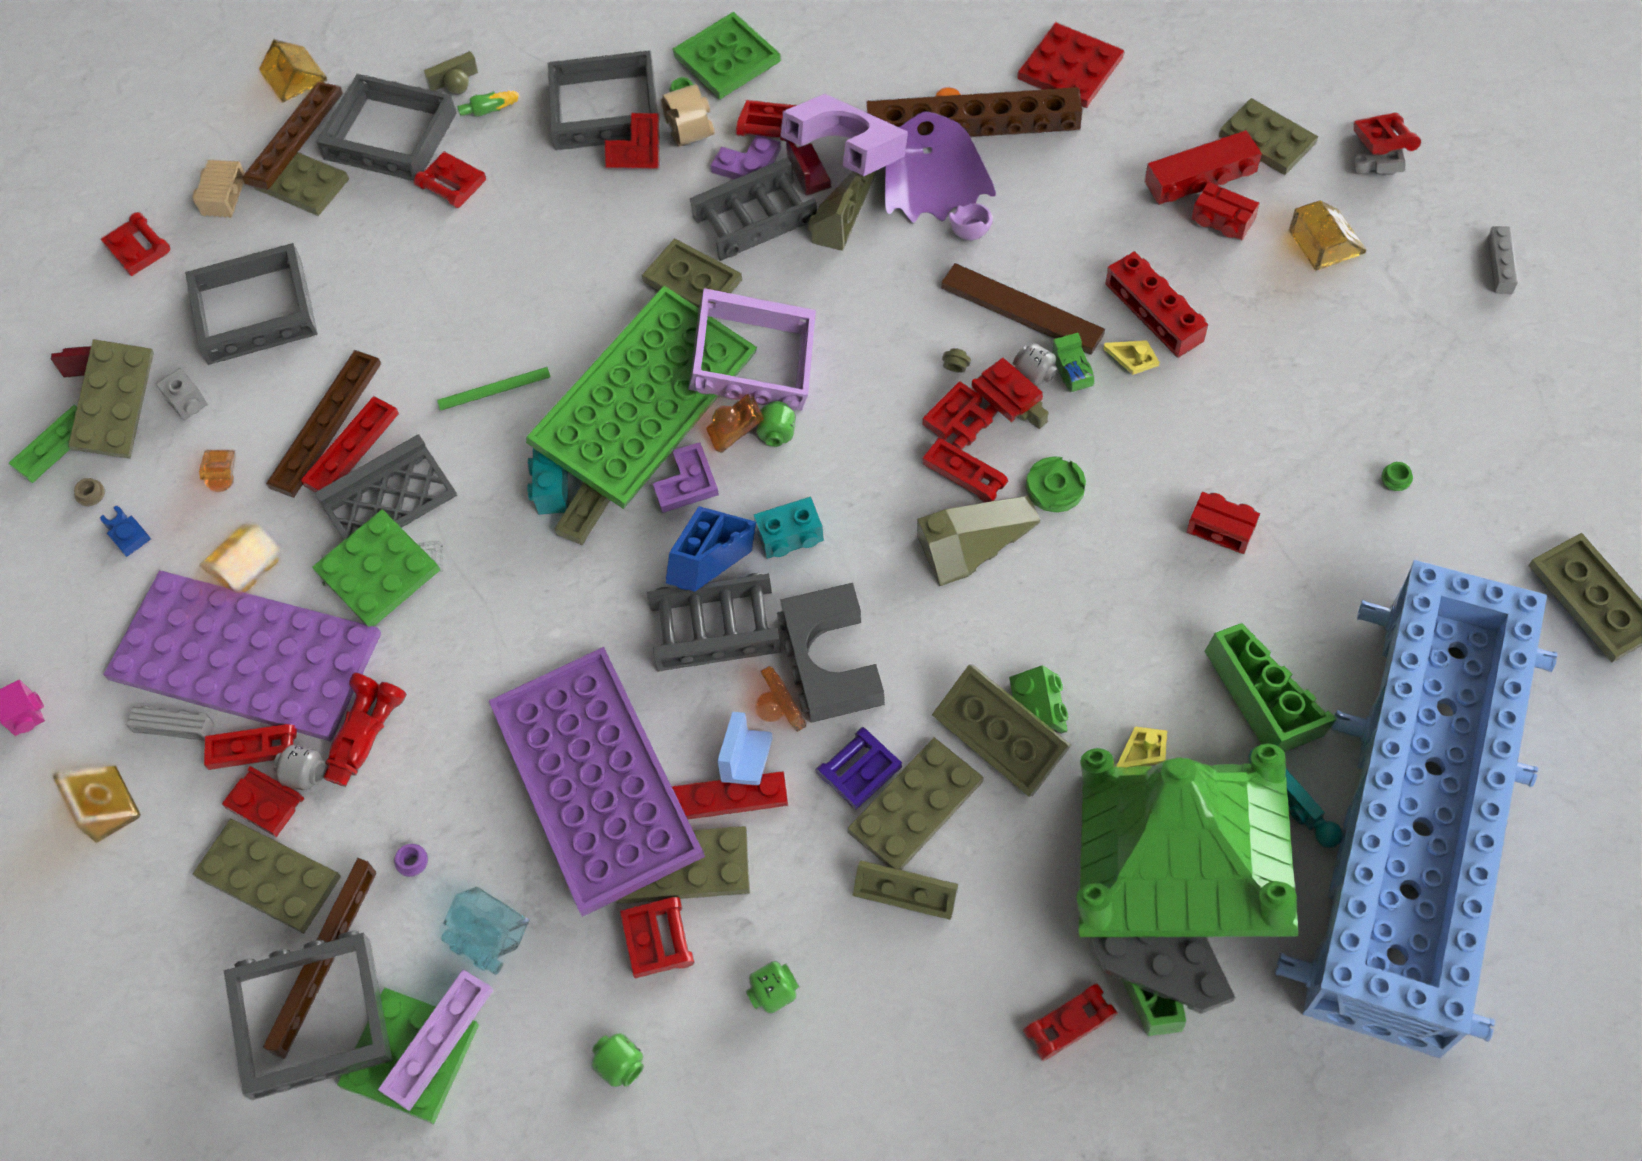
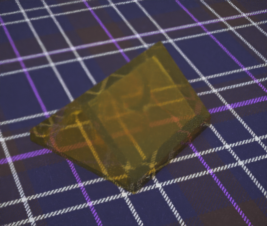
(290, 69)
(97, 800)

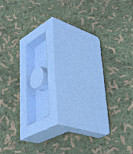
(743, 752)

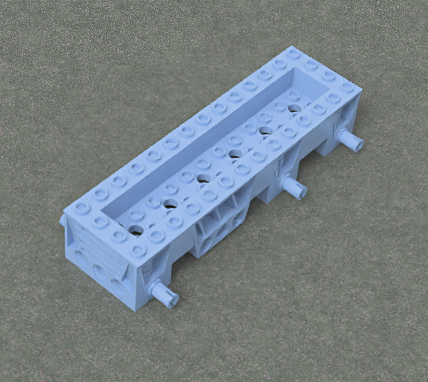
(1455, 868)

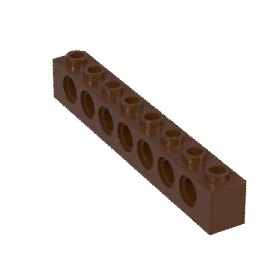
(990, 112)

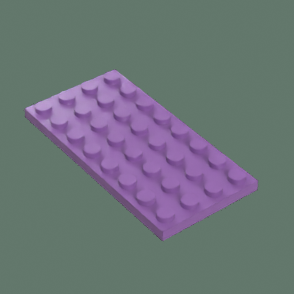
(243, 654)
(595, 781)

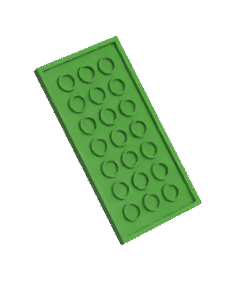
(637, 399)

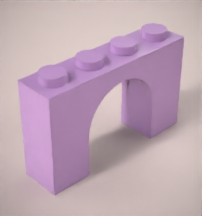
(871, 141)

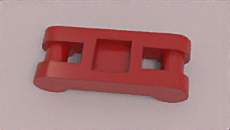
(1070, 1022)

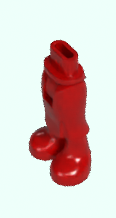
(359, 729)

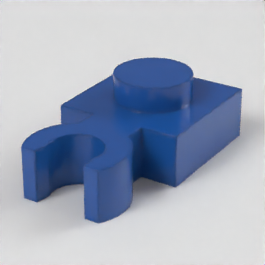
(125, 532)

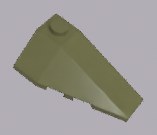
(840, 211)
(968, 535)

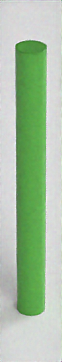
(493, 388)

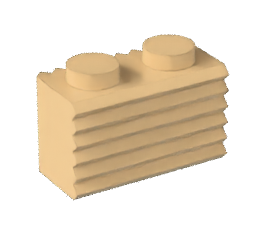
(219, 188)

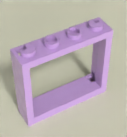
(757, 313)

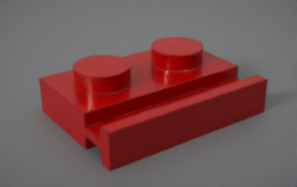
(1007, 389)
(263, 801)

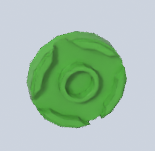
(1055, 484)

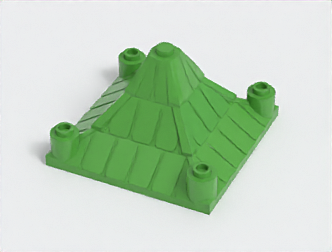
(1186, 848)

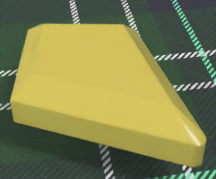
(1133, 355)
(1144, 748)

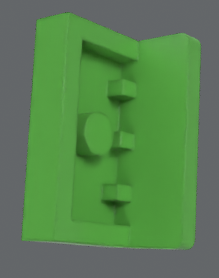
(1040, 693)

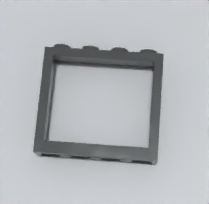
(593, 69)
(380, 160)
(259, 335)
(320, 1069)

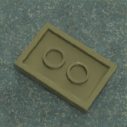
(1277, 137)
(307, 184)
(689, 272)

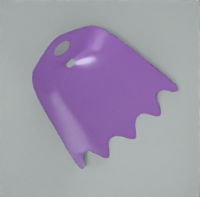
(936, 180)

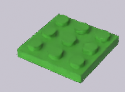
(726, 55)
(376, 568)
(403, 1021)

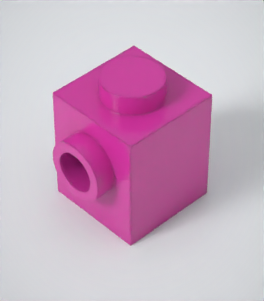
(20, 708)

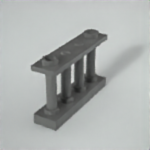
(745, 189)
(717, 649)

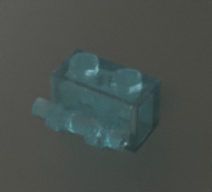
(485, 923)

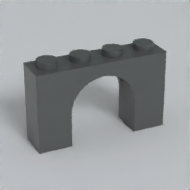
(827, 692)

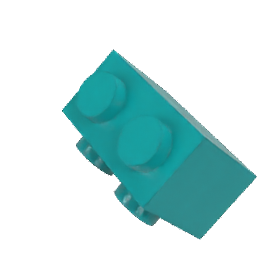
(548, 485)
(789, 528)

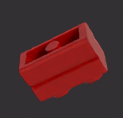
(1225, 211)
(1223, 522)

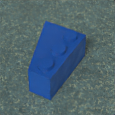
(708, 548)

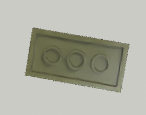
(111, 399)
(1593, 595)
(1001, 730)
(915, 805)
(717, 874)
(267, 875)

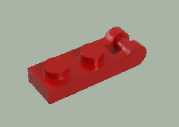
(964, 470)
(247, 746)

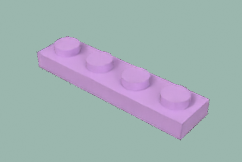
(435, 1040)

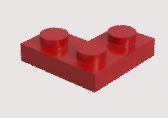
(642, 150)

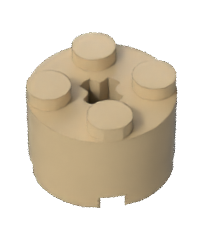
(687, 115)

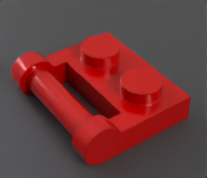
(761, 119)
(1379, 134)
(455, 174)
(129, 251)
(645, 940)

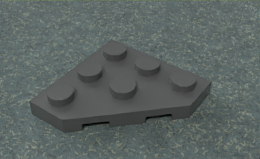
(1168, 967)

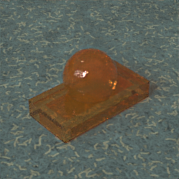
(733, 422)
(218, 469)
(777, 702)

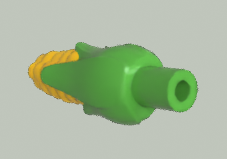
(486, 103)

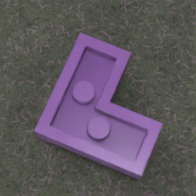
(737, 164)
(692, 484)

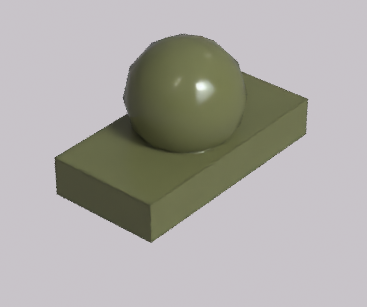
(452, 73)

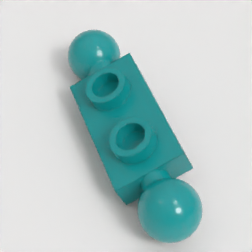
(1307, 811)

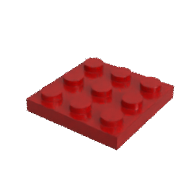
(1070, 61)

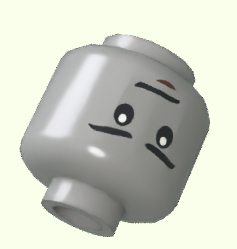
(1036, 363)
(299, 767)

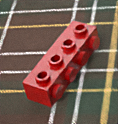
(1194, 168)
(1156, 304)

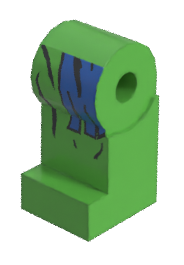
(1072, 363)

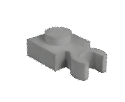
(1383, 164)

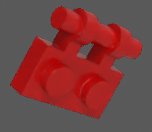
(951, 412)

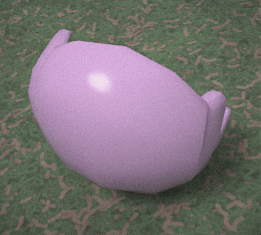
(971, 221)

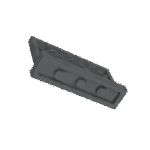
(379, 471)

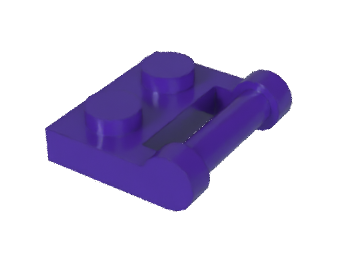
(866, 774)

